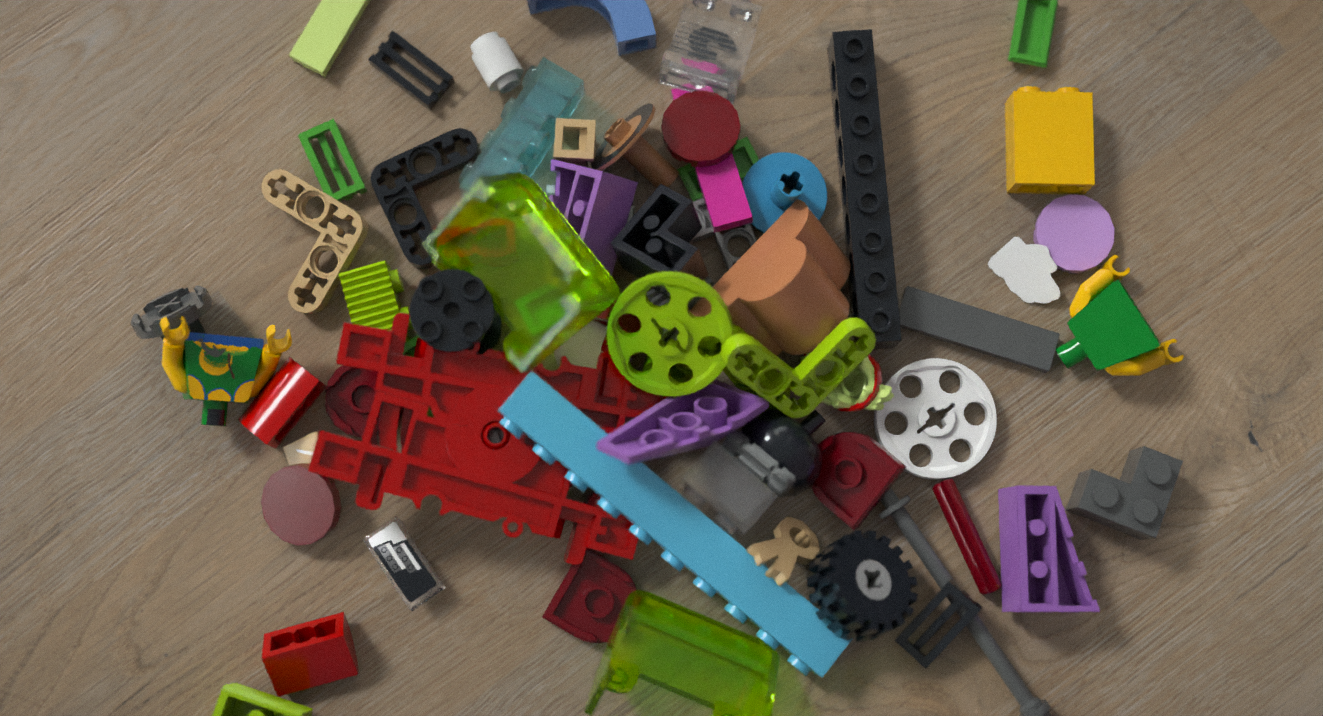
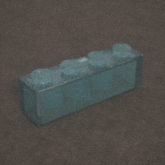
(527, 124)

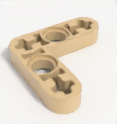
(329, 239)

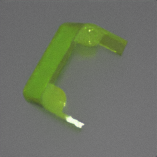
(688, 657)

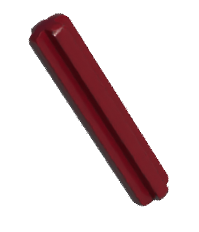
(967, 537)

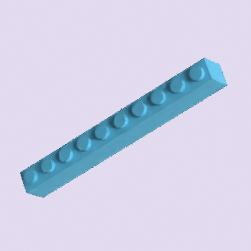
(674, 524)

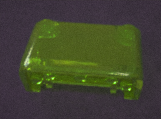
(529, 261)

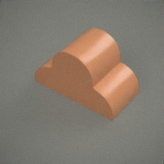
(787, 285)

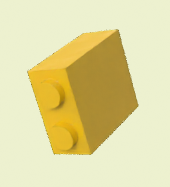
(1049, 141)

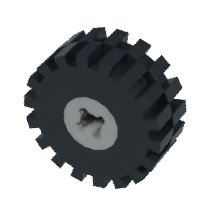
(842, 592)

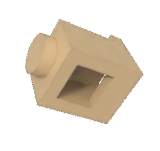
(575, 141)

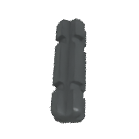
(759, 462)

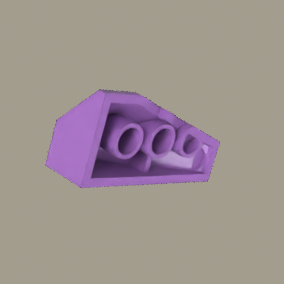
(683, 423)

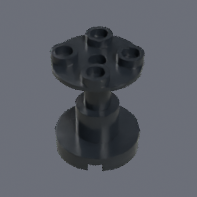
(455, 312)

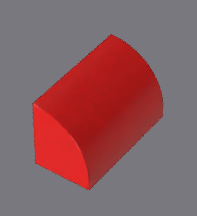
(282, 403)
(309, 654)

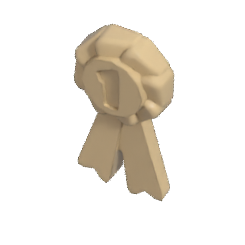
(792, 544)

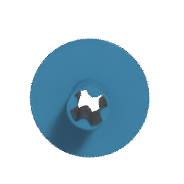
(766, 182)

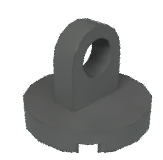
(173, 306)

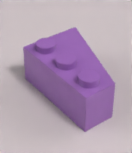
(593, 205)
(1038, 555)

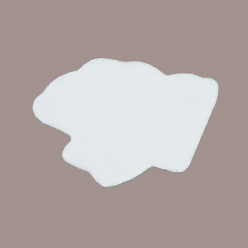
(1026, 271)

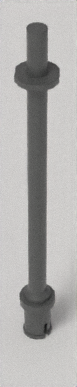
(1028, 703)

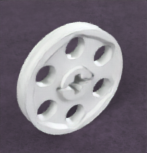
(954, 427)

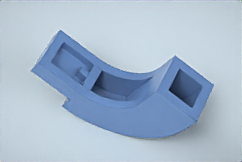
(628, 19)

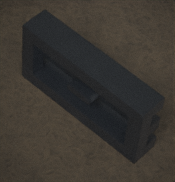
(386, 50)
(961, 597)

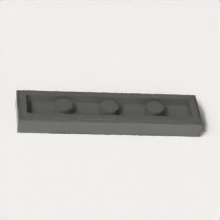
(977, 329)

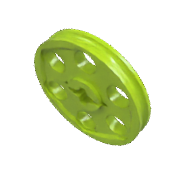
(668, 353)

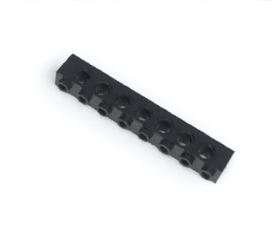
(863, 185)

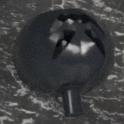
(789, 445)

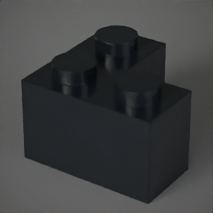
(660, 238)

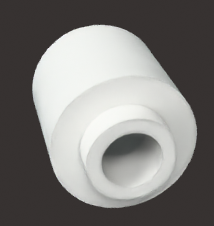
(496, 62)

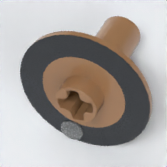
(625, 140)

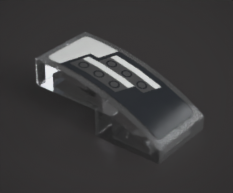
(404, 563)

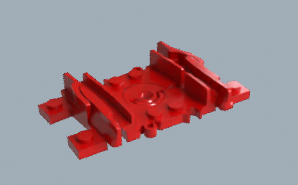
(452, 450)

